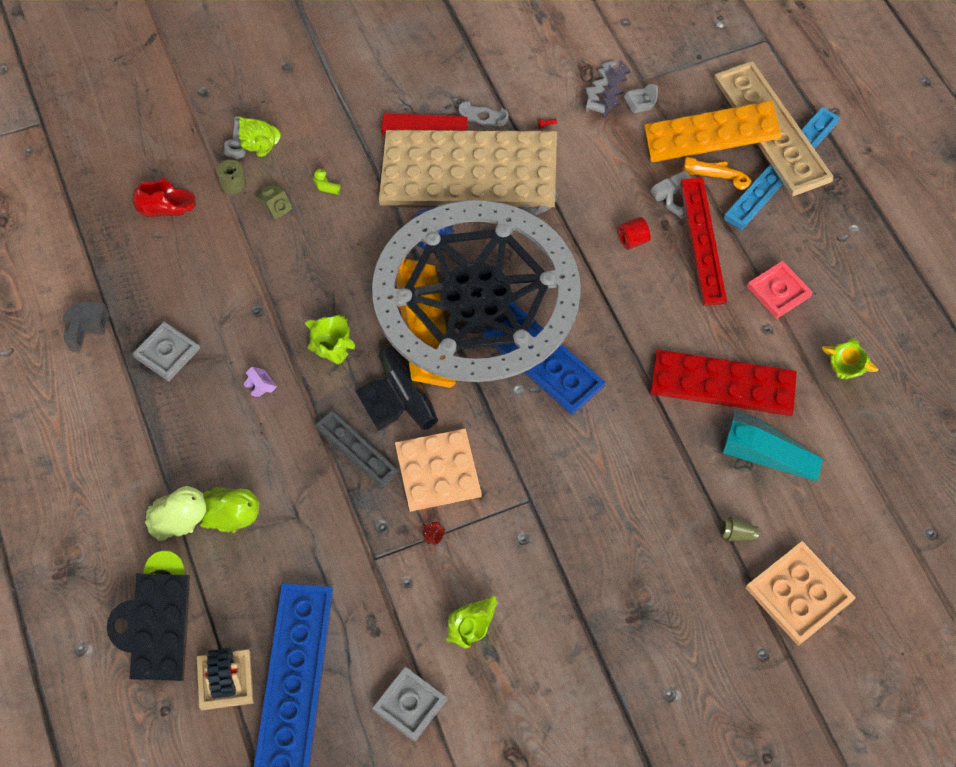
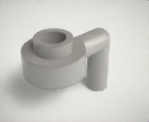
(232, 147)

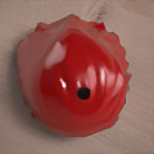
(162, 199)

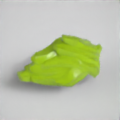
(470, 622)

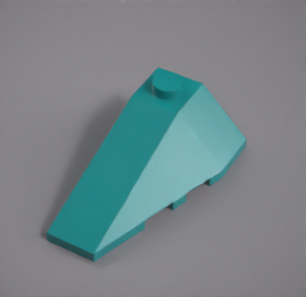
(764, 445)

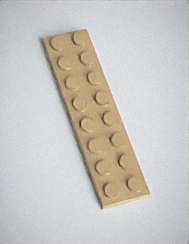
(791, 155)

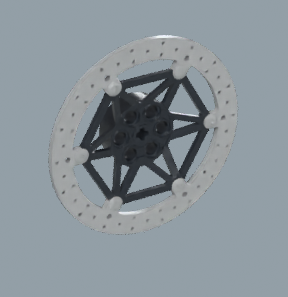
(476, 295)

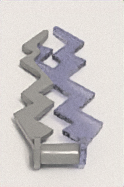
(610, 101)

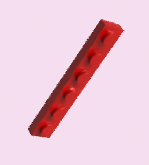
(703, 242)

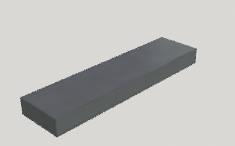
(357, 449)

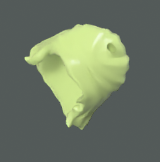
(175, 513)

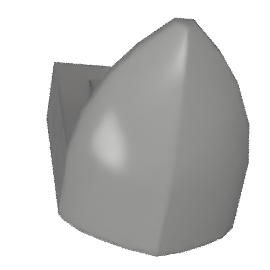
(642, 99)

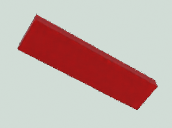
(396, 121)

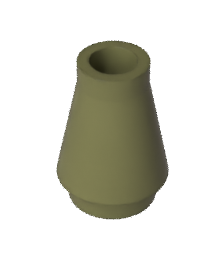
(737, 530)

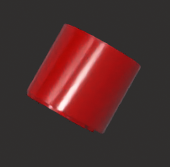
(634, 233)

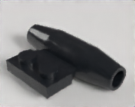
(389, 398)

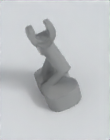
(666, 189)

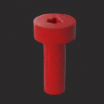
(541, 123)

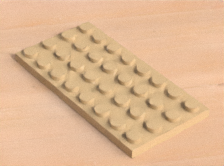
(468, 166)

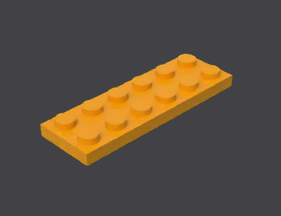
(712, 131)
(436, 315)

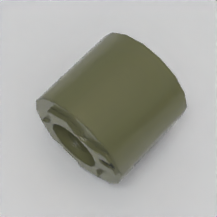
(231, 176)

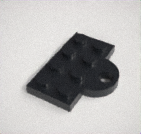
(155, 627)

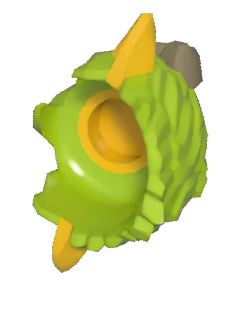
(849, 359)

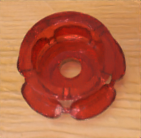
(433, 533)

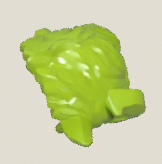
(257, 136)
(330, 338)

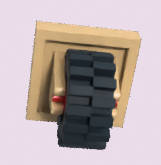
(225, 679)

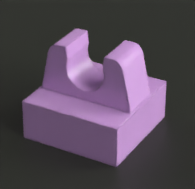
(261, 380)

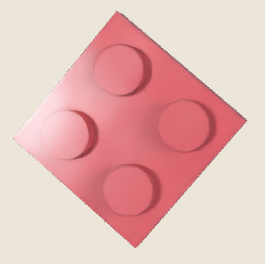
(779, 289)

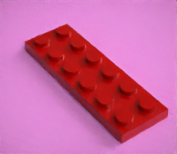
(724, 382)

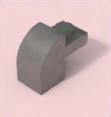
(83, 319)

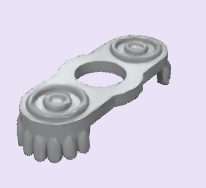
(496, 118)

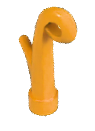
(719, 169)

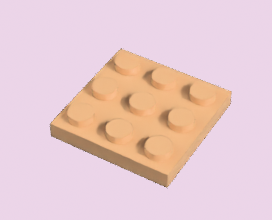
(437, 470)
(800, 593)

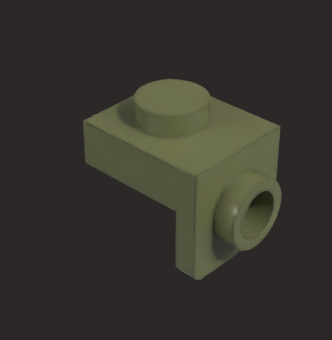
(275, 200)

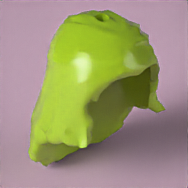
(229, 509)

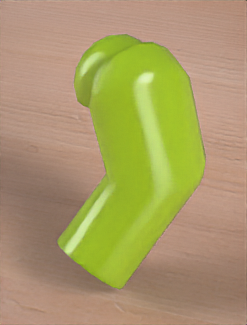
(323, 184)

